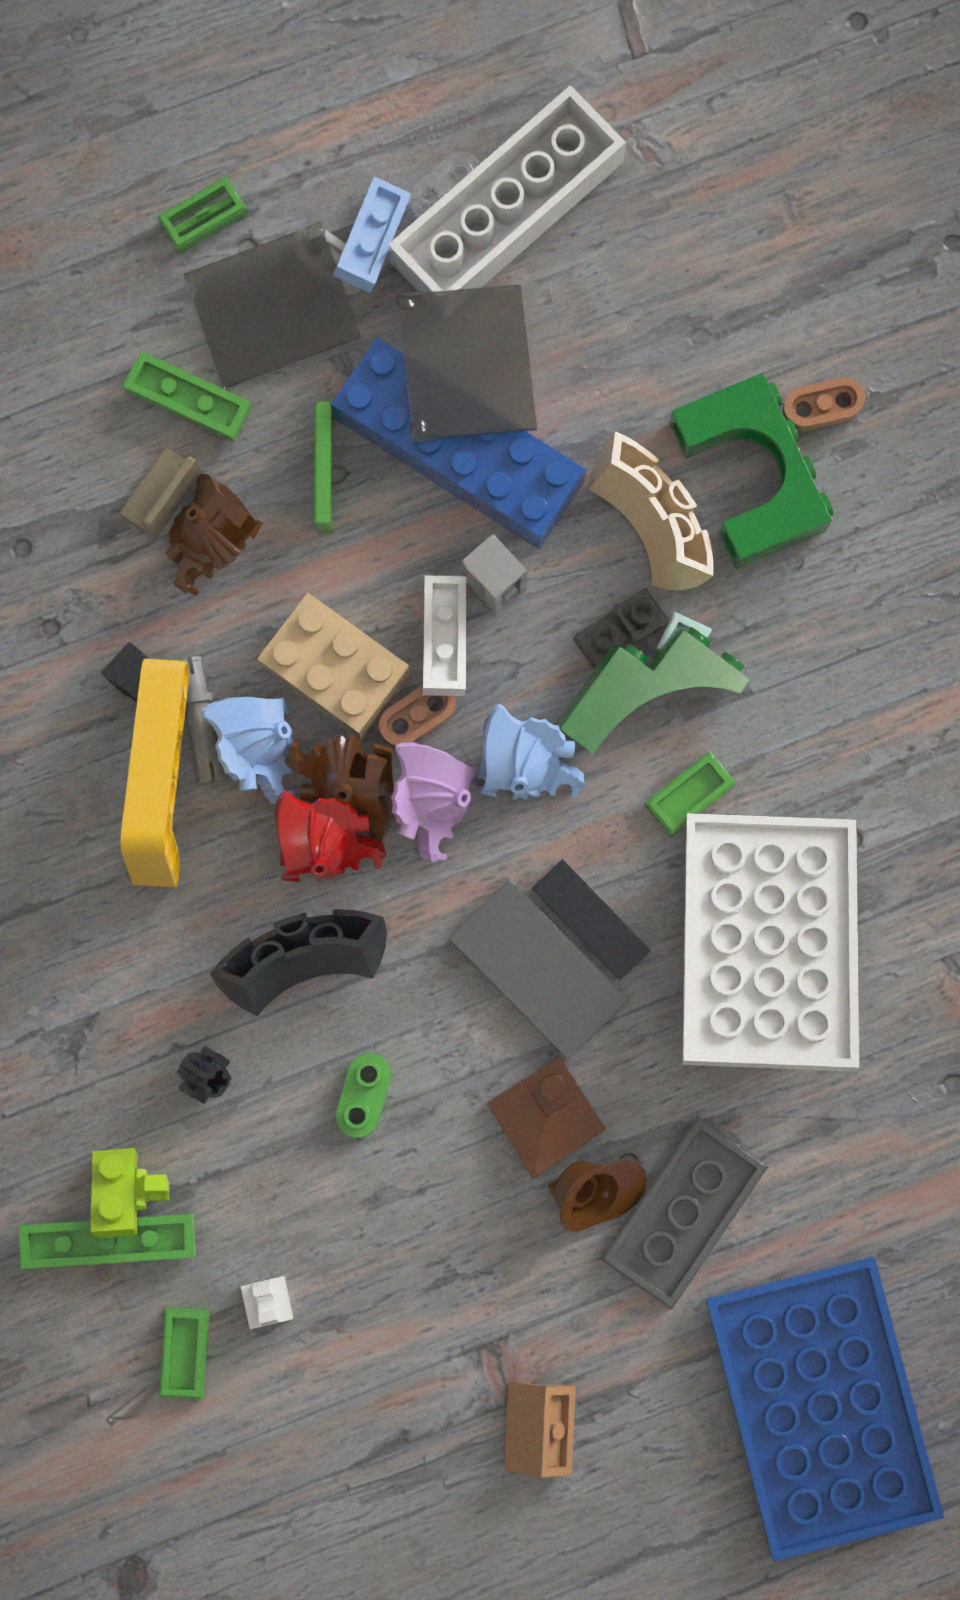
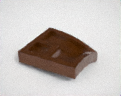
(546, 1116)

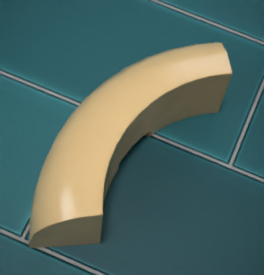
(658, 512)

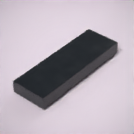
(591, 919)

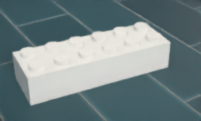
(509, 198)

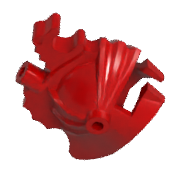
(322, 838)

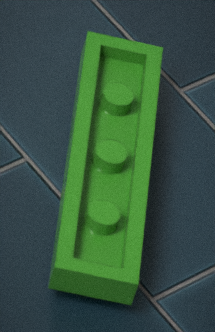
(74, 1245)

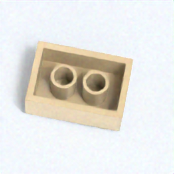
(334, 666)

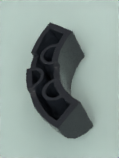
(300, 951)

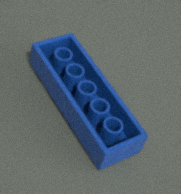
(500, 475)

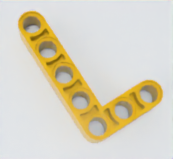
(153, 772)

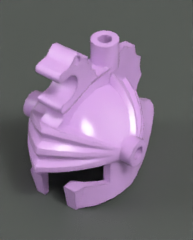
(431, 796)

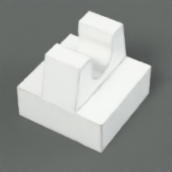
(267, 1302)

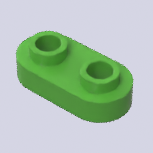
(363, 1095)

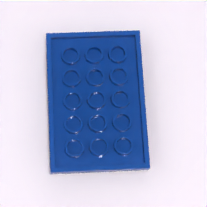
(824, 1408)

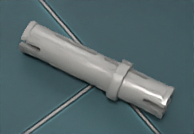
(201, 731)

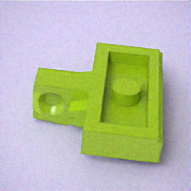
(120, 1191)

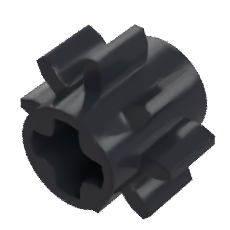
(204, 1074)

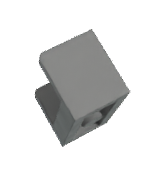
(495, 575)

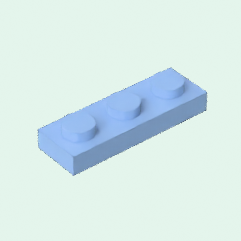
(371, 234)

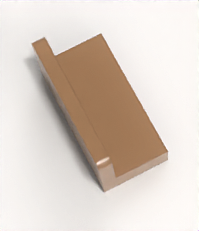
(540, 1429)

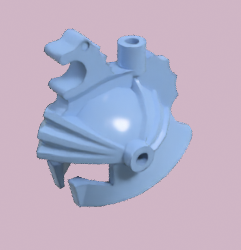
(252, 741)
(525, 757)

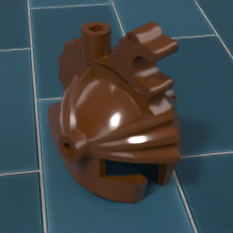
(209, 532)
(349, 776)

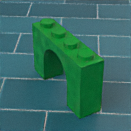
(753, 414)

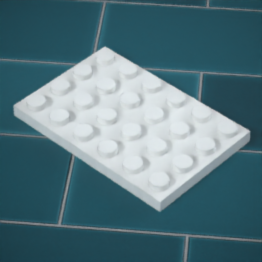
(770, 943)

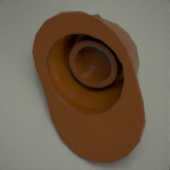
(597, 1192)

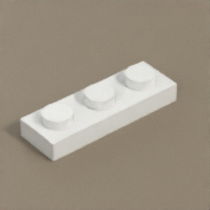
(444, 636)

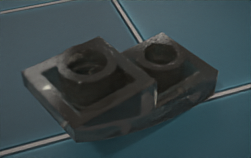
(626, 624)

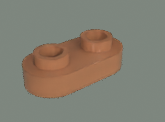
(821, 403)
(417, 715)

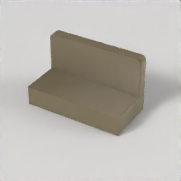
(161, 492)

